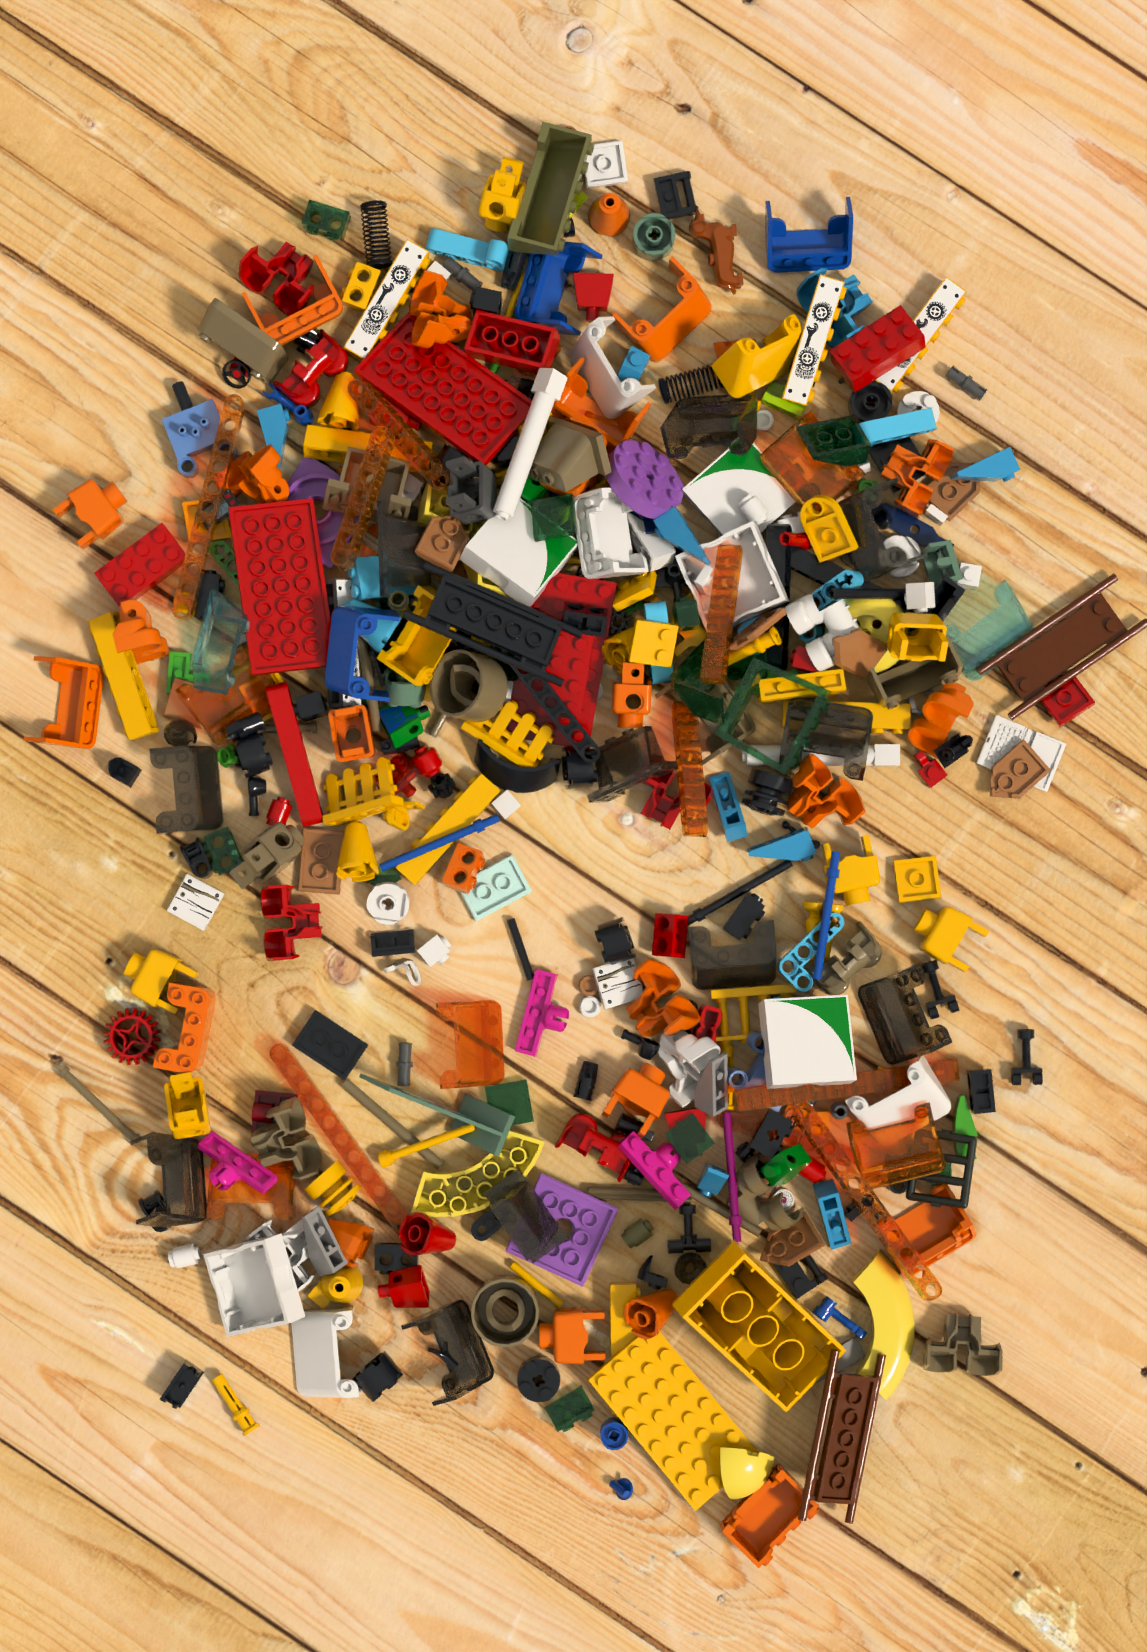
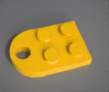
(827, 529)

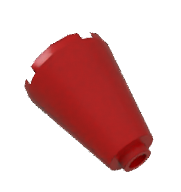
(425, 1235)

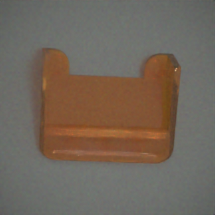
(801, 475)
(217, 710)
(476, 1043)
(897, 1150)
(281, 1193)

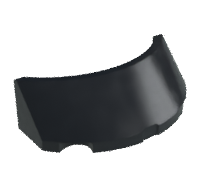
(946, 596)
(514, 777)

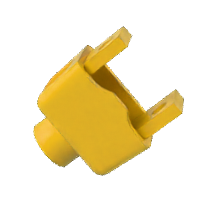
(502, 196)
(923, 643)
(855, 873)
(944, 932)
(153, 976)
(187, 1110)

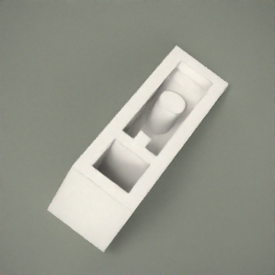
(657, 551)

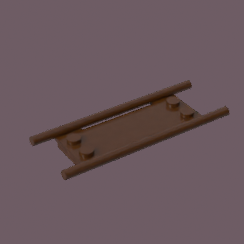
(1061, 647)
(845, 1437)

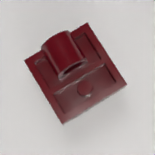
(263, 1102)

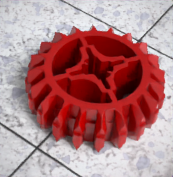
(127, 1044)

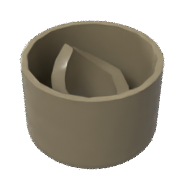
(453, 684)
(505, 1333)

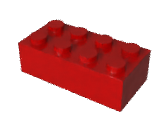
(511, 342)
(877, 348)
(142, 565)
(571, 662)

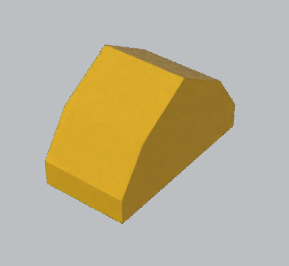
(758, 1325)

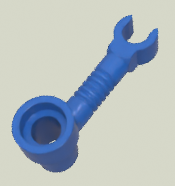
(304, 419)
(827, 1309)

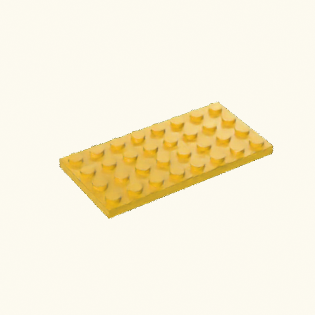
(670, 1415)

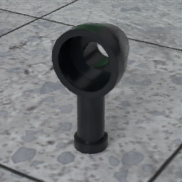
(675, 580)
(256, 787)
(647, 1047)

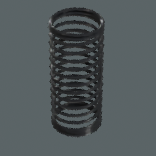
(365, 208)
(663, 383)

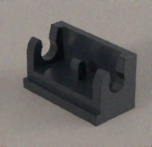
(392, 943)
(182, 1385)

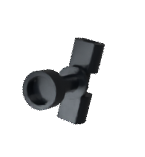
(689, 1240)

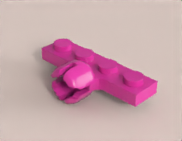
(540, 1014)
(234, 1165)
(656, 1167)

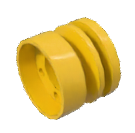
(333, 1188)

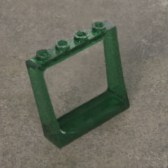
(741, 699)

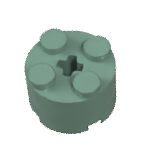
(664, 231)
(402, 691)

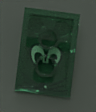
(836, 441)

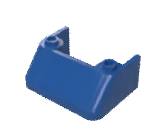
(809, 248)
(545, 284)
(345, 627)

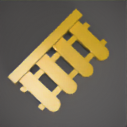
(784, 689)
(512, 744)
(372, 804)

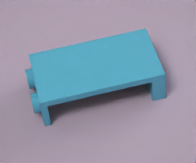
(366, 580)

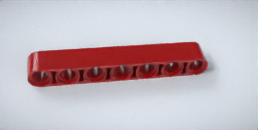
(294, 754)

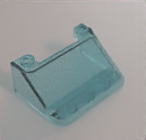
(991, 633)
(217, 644)

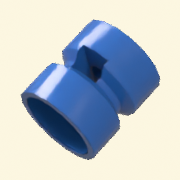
(613, 1433)

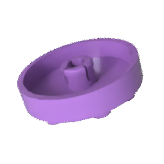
(644, 479)

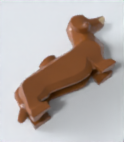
(721, 250)

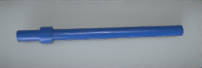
(477, 826)
(832, 873)

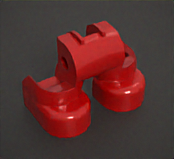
(258, 275)
(301, 384)
(663, 807)
(305, 922)
(582, 1135)

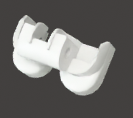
(805, 615)
(686, 1061)
(296, 1243)

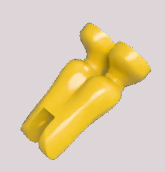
(813, 919)

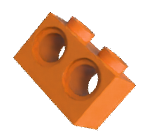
(457, 867)

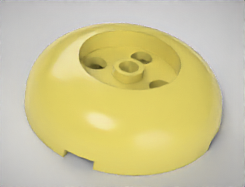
(875, 609)

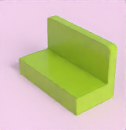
(773, 399)

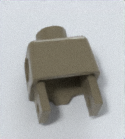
(268, 854)

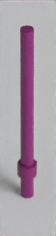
(735, 1220)

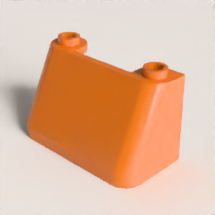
(933, 1229)

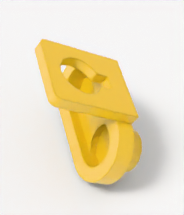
(399, 816)

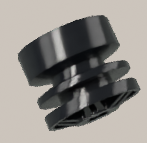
(767, 792)

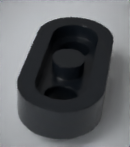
(489, 1222)

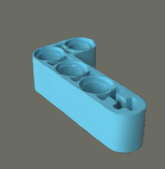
(468, 250)
(899, 426)
(822, 594)
(657, 612)
(799, 962)

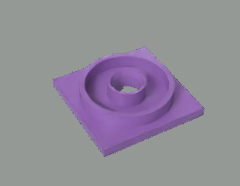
(311, 482)
(590, 1224)

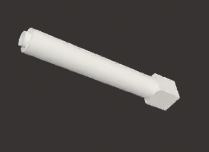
(546, 389)
(878, 756)

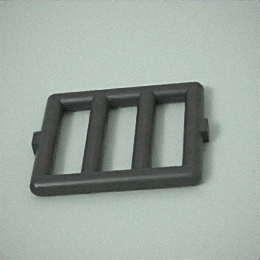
(965, 1182)

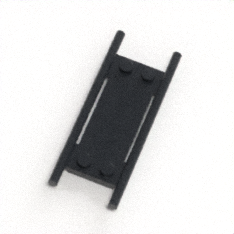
(495, 621)

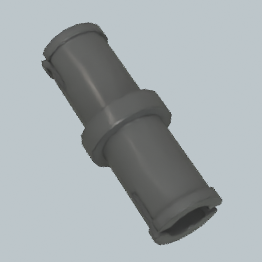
(462, 274)
(966, 383)
(404, 1064)
(842, 1114)

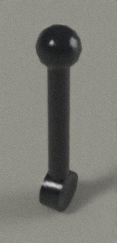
(786, 825)

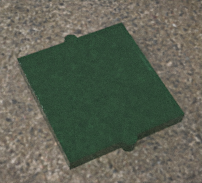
(689, 1138)

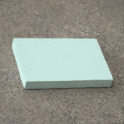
(496, 888)

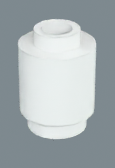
(753, 509)
(184, 1256)

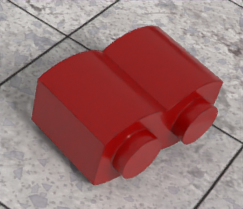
(709, 1022)

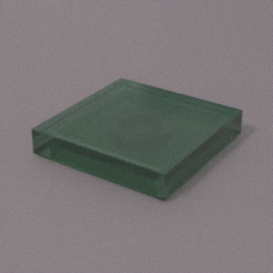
(553, 517)
(513, 1099)

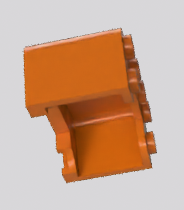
(195, 1031)
(766, 1516)

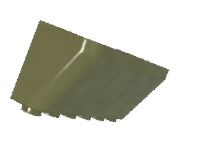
(551, 191)

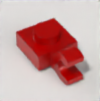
(931, 771)

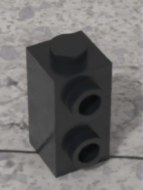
(209, 580)
(745, 914)

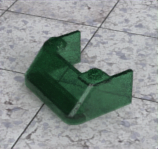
(696, 695)

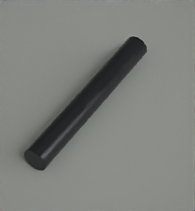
(520, 949)

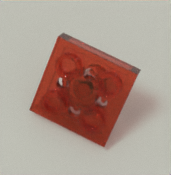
(403, 774)

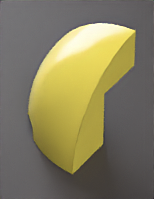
(744, 1471)

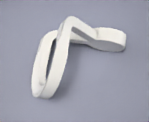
(417, 982)

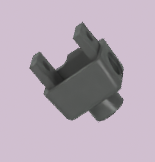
(470, 498)

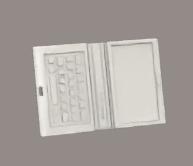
(1006, 734)

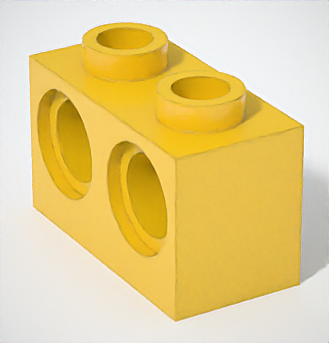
(366, 289)

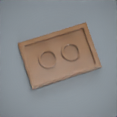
(319, 861)

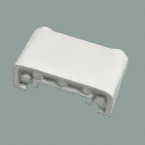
(605, 536)

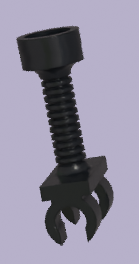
(930, 969)
(1026, 1036)

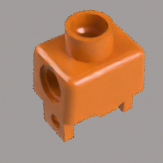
(95, 507)
(631, 685)
(345, 719)
(640, 1095)
(569, 1336)

